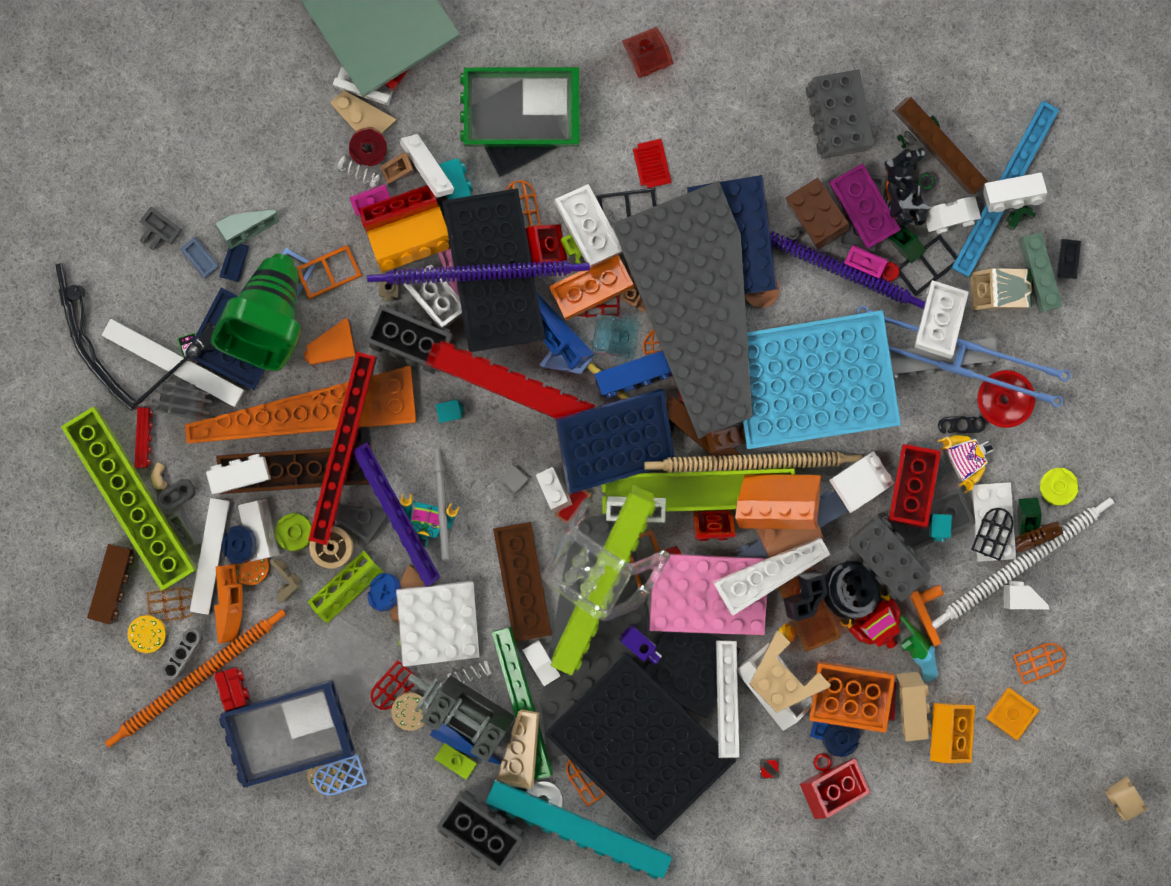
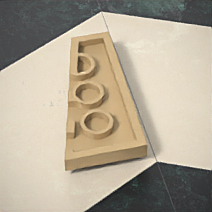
(520, 756)

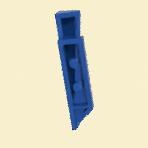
(562, 338)

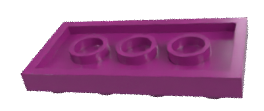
(864, 206)

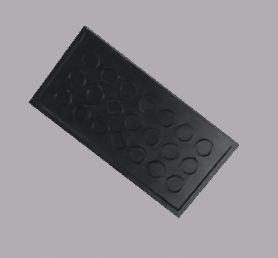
(485, 232)

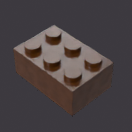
(817, 213)

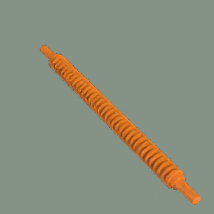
(176, 692)

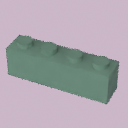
(1042, 276)

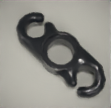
(970, 424)

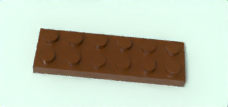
(522, 581)

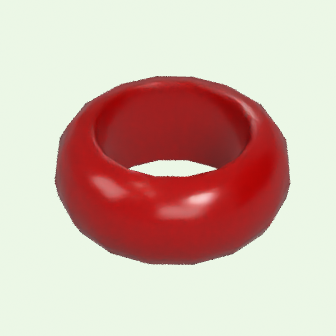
(822, 755)

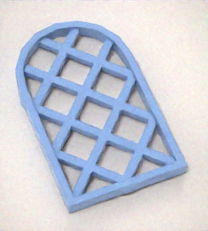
(340, 770)

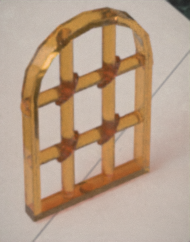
(165, 600)

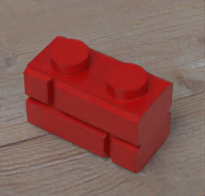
(231, 688)

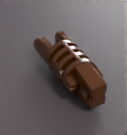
(1036, 537)

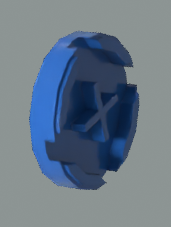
(383, 592)

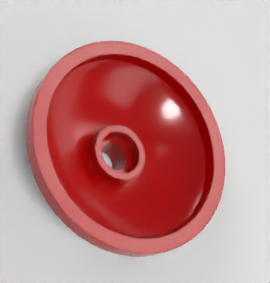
(1018, 405)

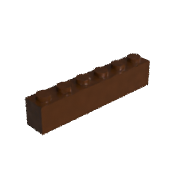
(939, 145)

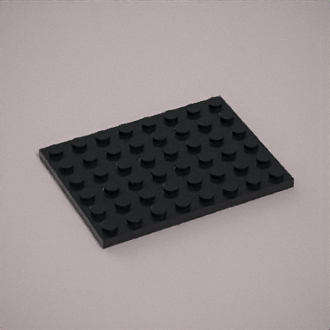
(639, 746)

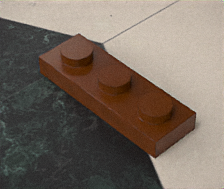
(726, 438)

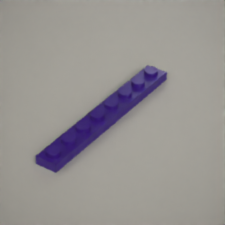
(396, 514)

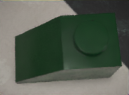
(907, 244)
(1028, 515)

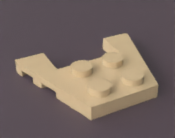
(777, 683)

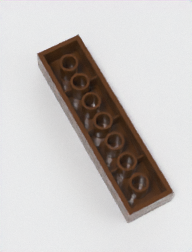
(295, 470)

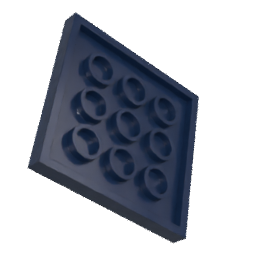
(225, 364)

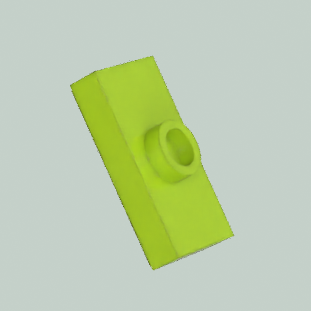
(455, 761)

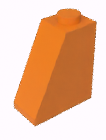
(332, 345)

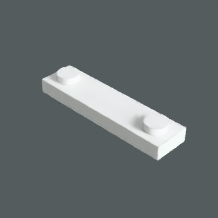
(426, 165)

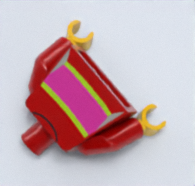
(879, 625)

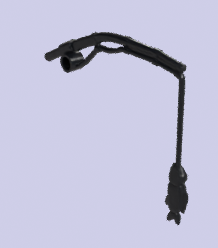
(77, 292)

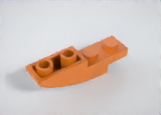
(229, 610)

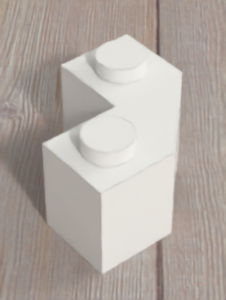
(961, 211)

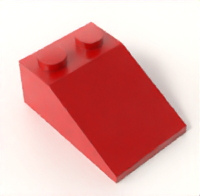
(713, 525)
(834, 789)

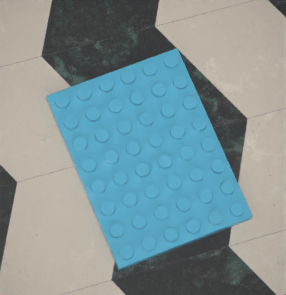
(820, 380)

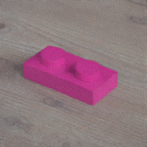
(369, 197)
(865, 261)

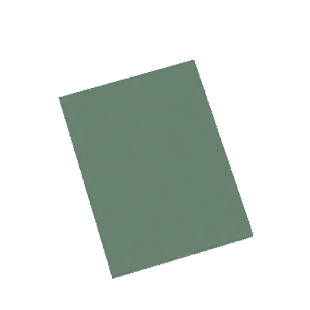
(381, 36)

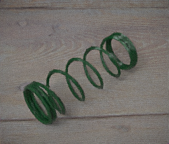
(900, 137)

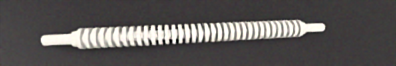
(1021, 564)

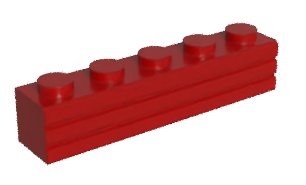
(143, 437)

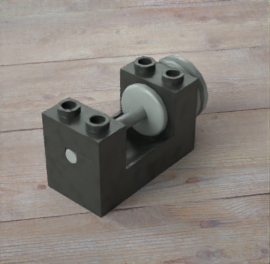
(465, 712)

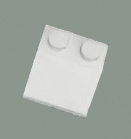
(1022, 597)

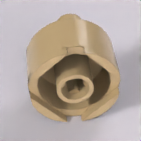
(1127, 799)

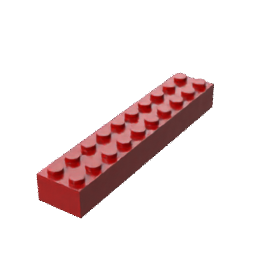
(505, 384)

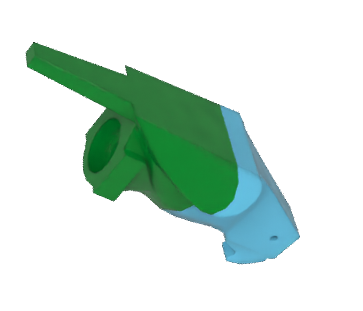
(921, 651)

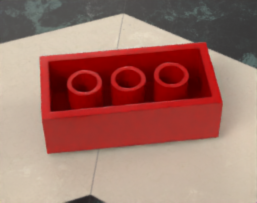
(914, 486)

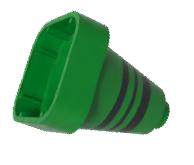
(261, 320)

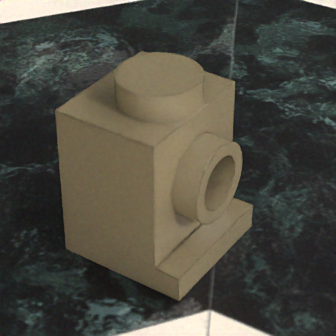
(388, 295)

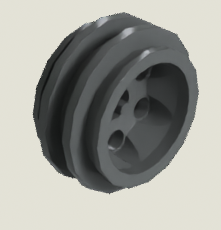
(182, 400)

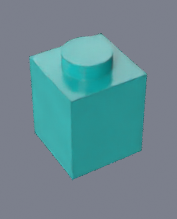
(450, 411)
(940, 526)

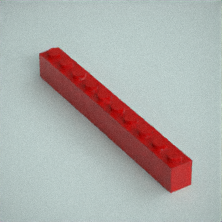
(342, 448)

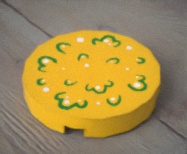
(147, 633)

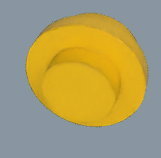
(788, 632)

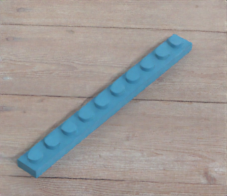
(1015, 168)

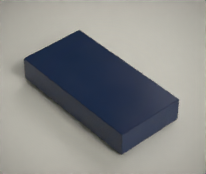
(234, 262)

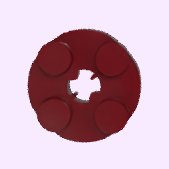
(367, 157)

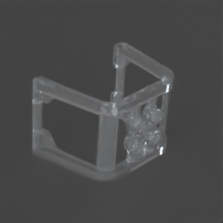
(607, 610)

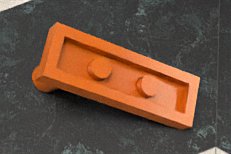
(918, 601)

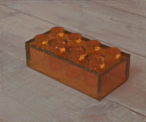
(814, 630)

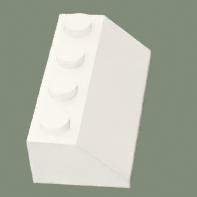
(785, 717)

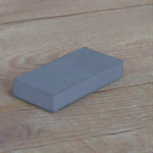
(199, 257)

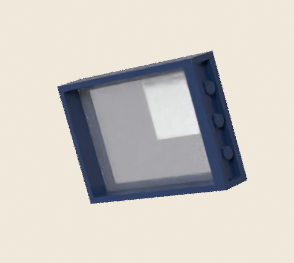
(287, 733)

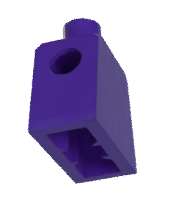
(634, 639)

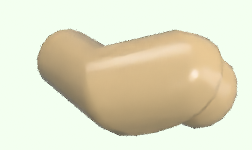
(156, 477)

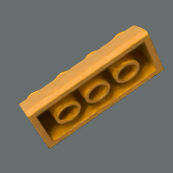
(409, 239)

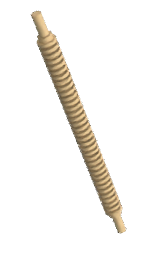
(752, 461)

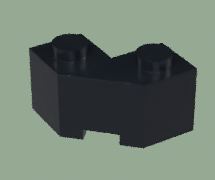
(812, 590)

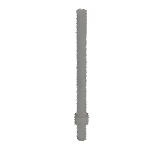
(439, 470)

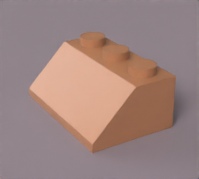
(780, 540)

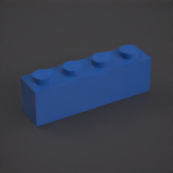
(632, 373)

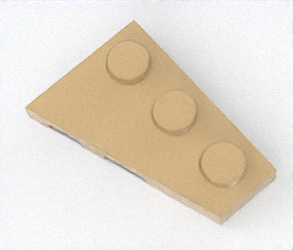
(361, 114)

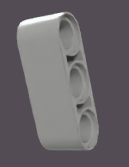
(175, 660)

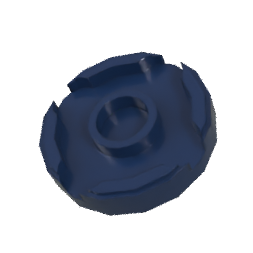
(239, 544)
(840, 740)

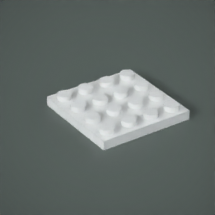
(437, 623)

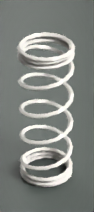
(372, 184)
(487, 668)

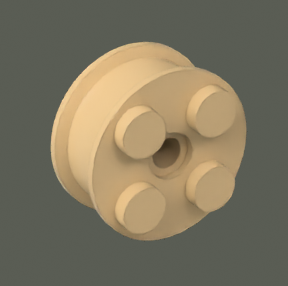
(339, 556)

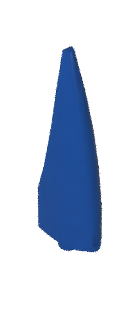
(458, 741)

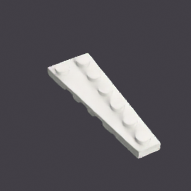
(759, 579)

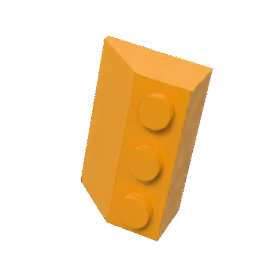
(952, 733)

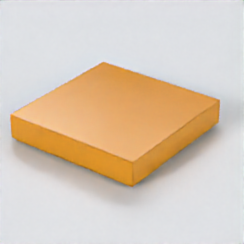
(1012, 713)

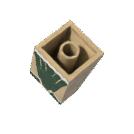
(1001, 289)

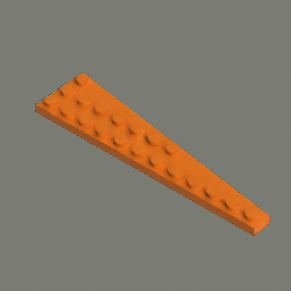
(387, 403)

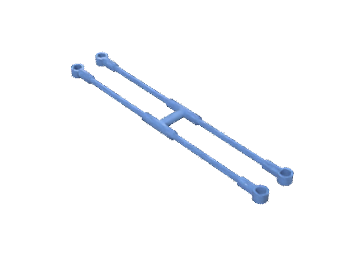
(963, 345)

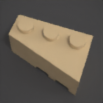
(913, 706)

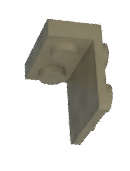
(294, 585)

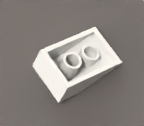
(861, 481)

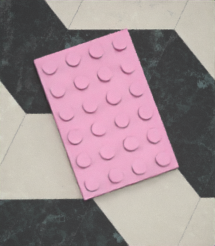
(689, 602)

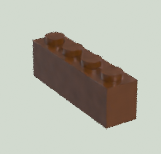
(110, 584)

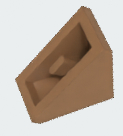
(397, 168)

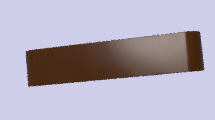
(678, 415)

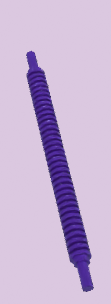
(566, 268)
(905, 297)

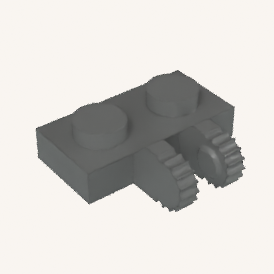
(159, 225)

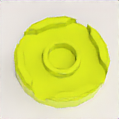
(1059, 486)

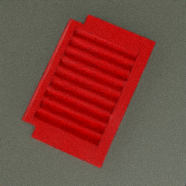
(651, 164)

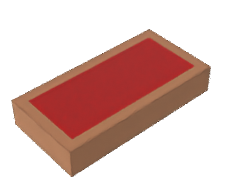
(576, 499)

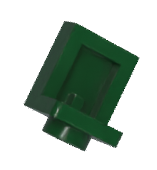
(1014, 217)

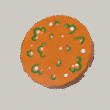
(252, 571)

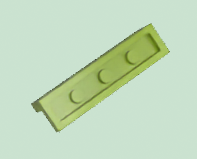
(347, 589)

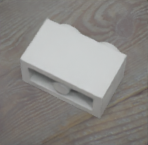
(554, 489)

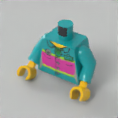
(426, 518)

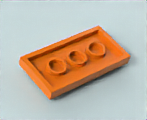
(591, 287)

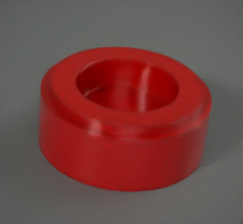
(890, 272)

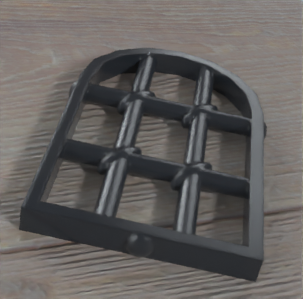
(1001, 526)

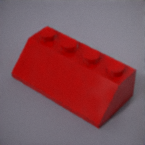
(397, 207)

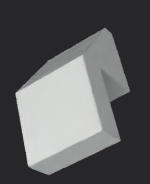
(541, 662)

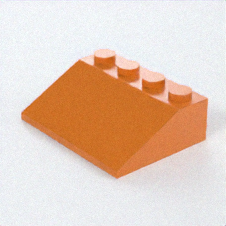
(778, 502)
(855, 698)

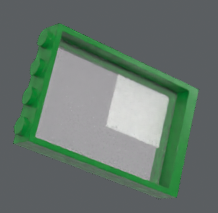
(520, 107)

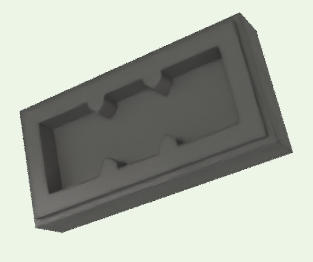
(184, 529)

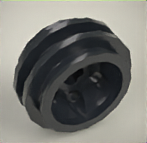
(843, 593)

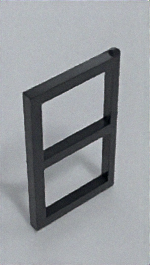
(626, 193)
(936, 276)

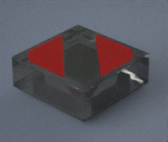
(769, 768)

